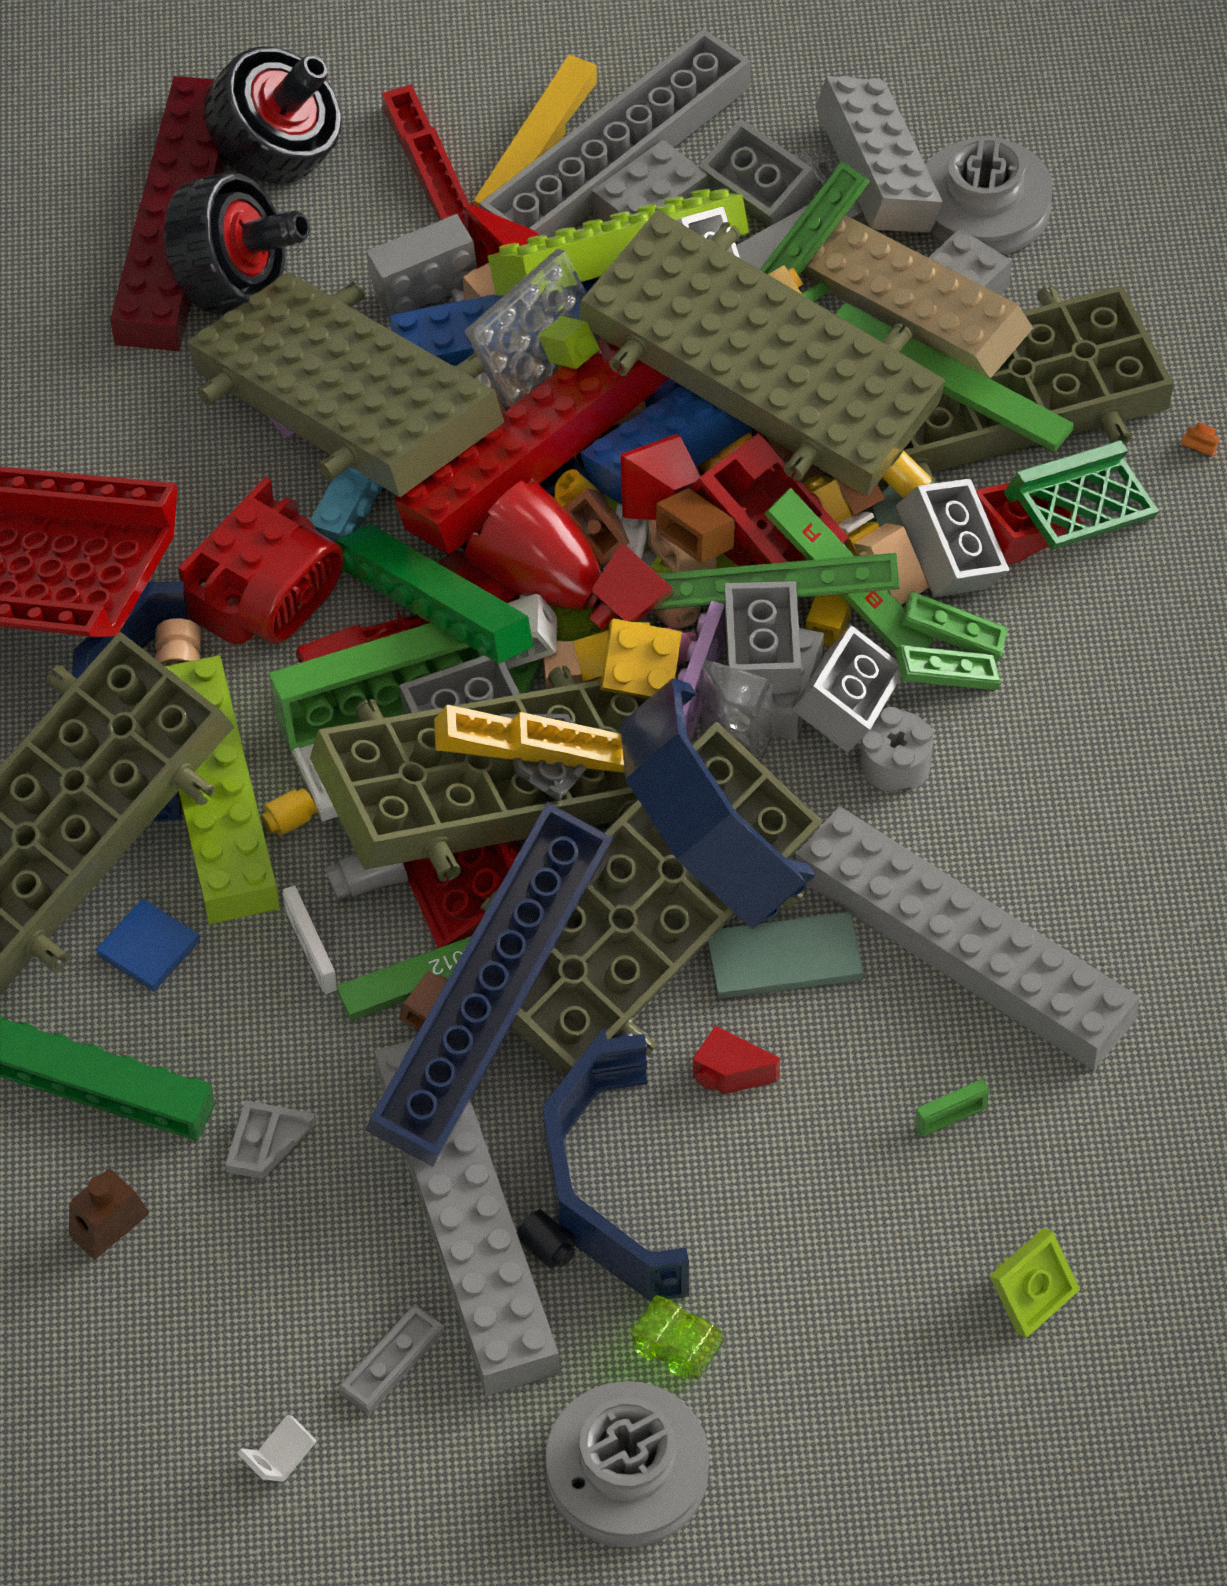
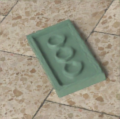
(785, 955)

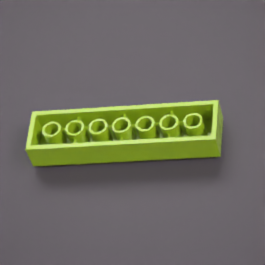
(601, 242)
(226, 830)

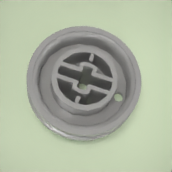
(1006, 213)
(637, 1462)

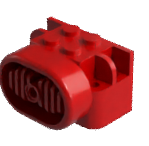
(745, 489)
(260, 571)

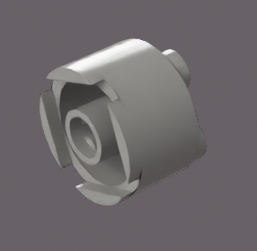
(897, 751)

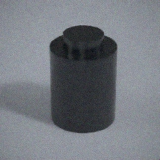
(546, 1239)

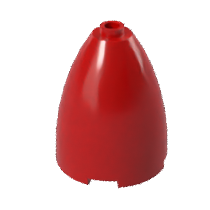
(536, 549)

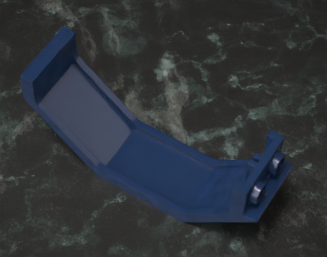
(156, 604)
(696, 814)
(604, 1067)

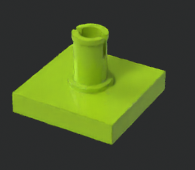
(1034, 1282)

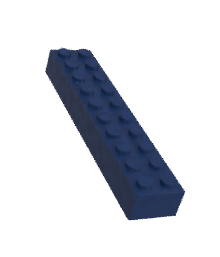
(489, 985)

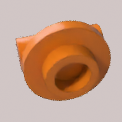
(1201, 439)

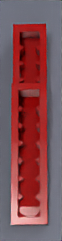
(425, 152)

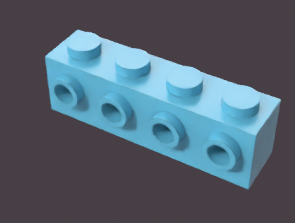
(345, 504)

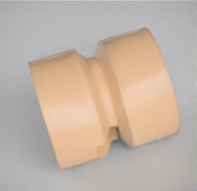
(177, 641)

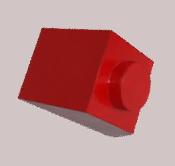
(733, 1063)

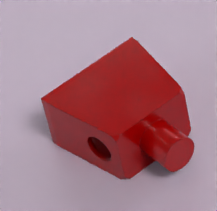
(627, 589)

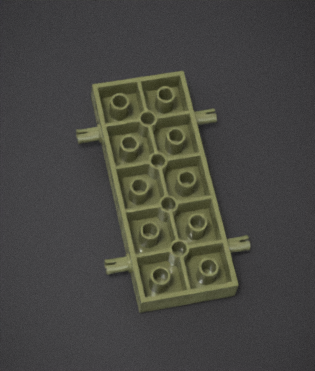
(762, 352)
(1079, 361)
(345, 383)
(90, 787)
(419, 803)
(647, 913)

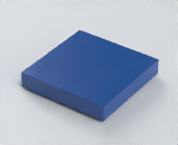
(148, 945)

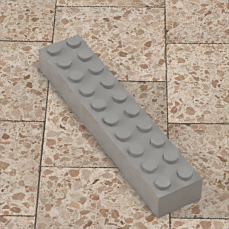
(659, 106)
(968, 938)
(480, 1253)

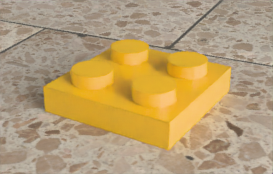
(639, 658)

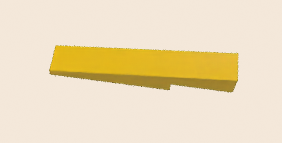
(545, 123)
(527, 738)

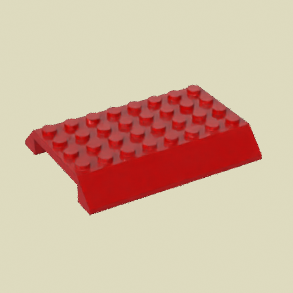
(78, 548)

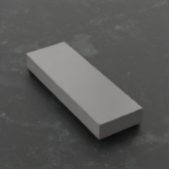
(391, 1359)

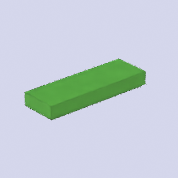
(954, 625)
(947, 667)

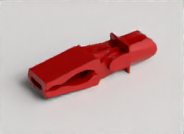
(356, 636)

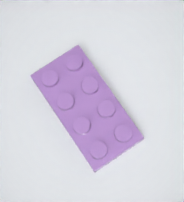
(708, 646)

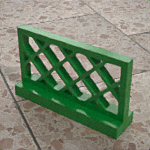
(1070, 475)

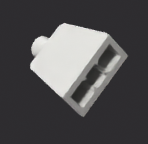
(543, 629)

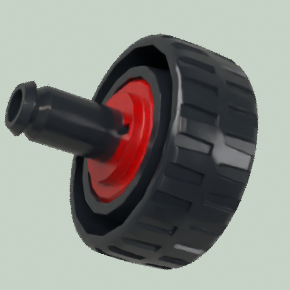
(270, 111)
(227, 238)

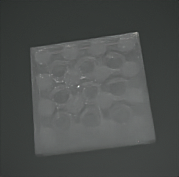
(509, 330)

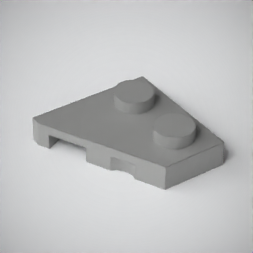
(265, 1138)

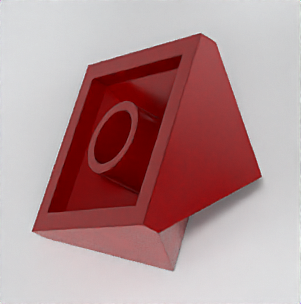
(654, 475)

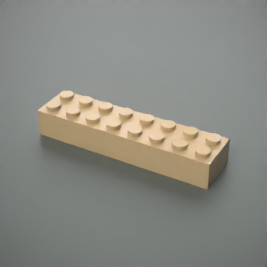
(921, 294)

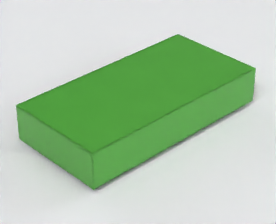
(952, 1108)

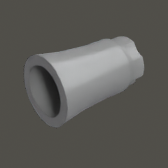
(352, 877)

